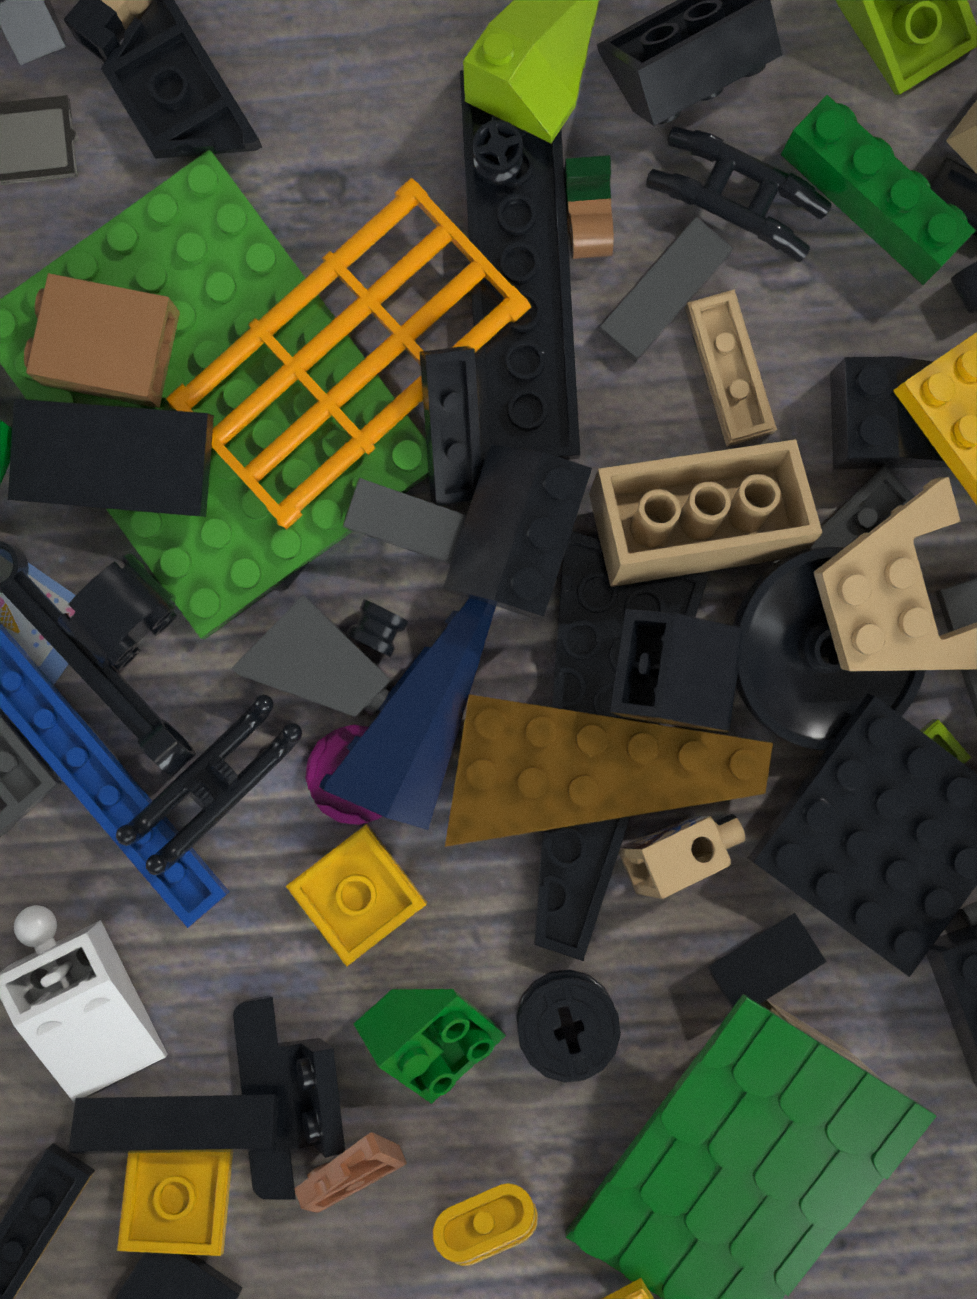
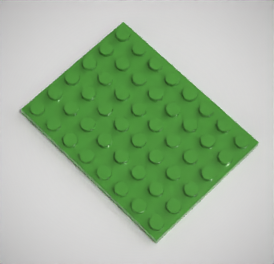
(221, 270)

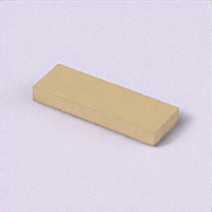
(730, 368)

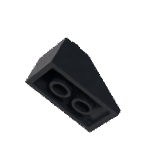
(869, 419)

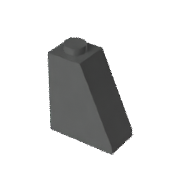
(316, 662)

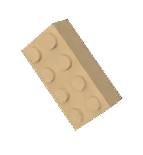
(703, 512)

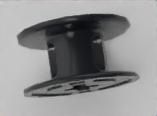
(596, 1030)

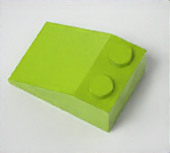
(911, 36)

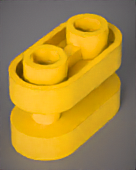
(485, 1225)

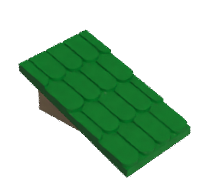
(749, 1163)

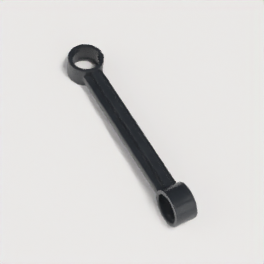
(155, 736)

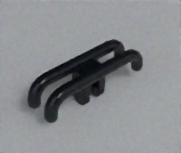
(211, 786)

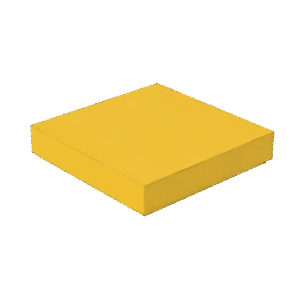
(356, 894)
(175, 1203)

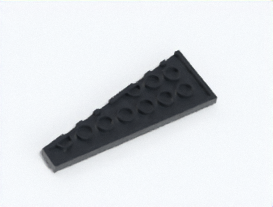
(581, 857)

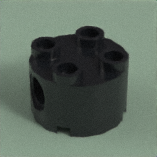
(118, 612)

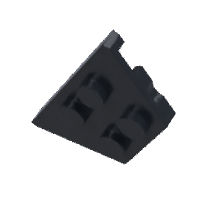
(175, 88)

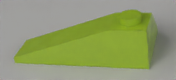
(531, 63)

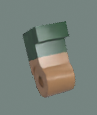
(589, 206)

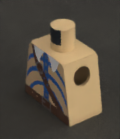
(664, 859)

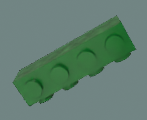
(876, 189)

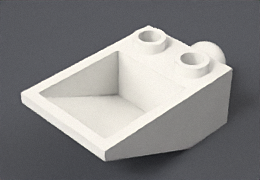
(83, 1012)

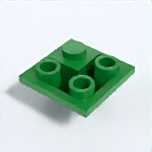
(427, 1038)

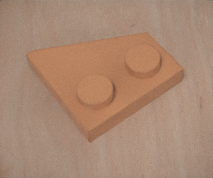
(349, 1172)

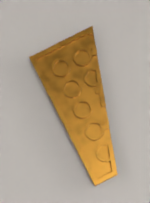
(561, 768)

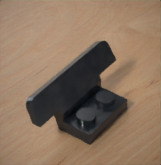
(307, 1090)

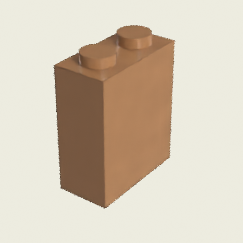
(102, 340)

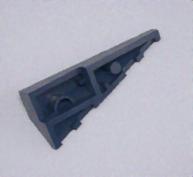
(408, 746)

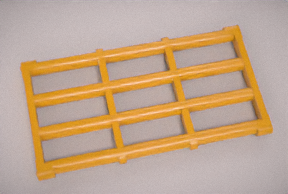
(367, 302)

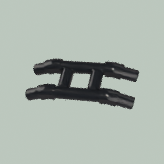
(752, 218)

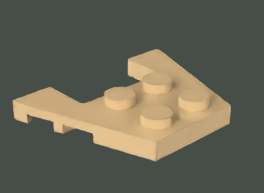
(880, 599)

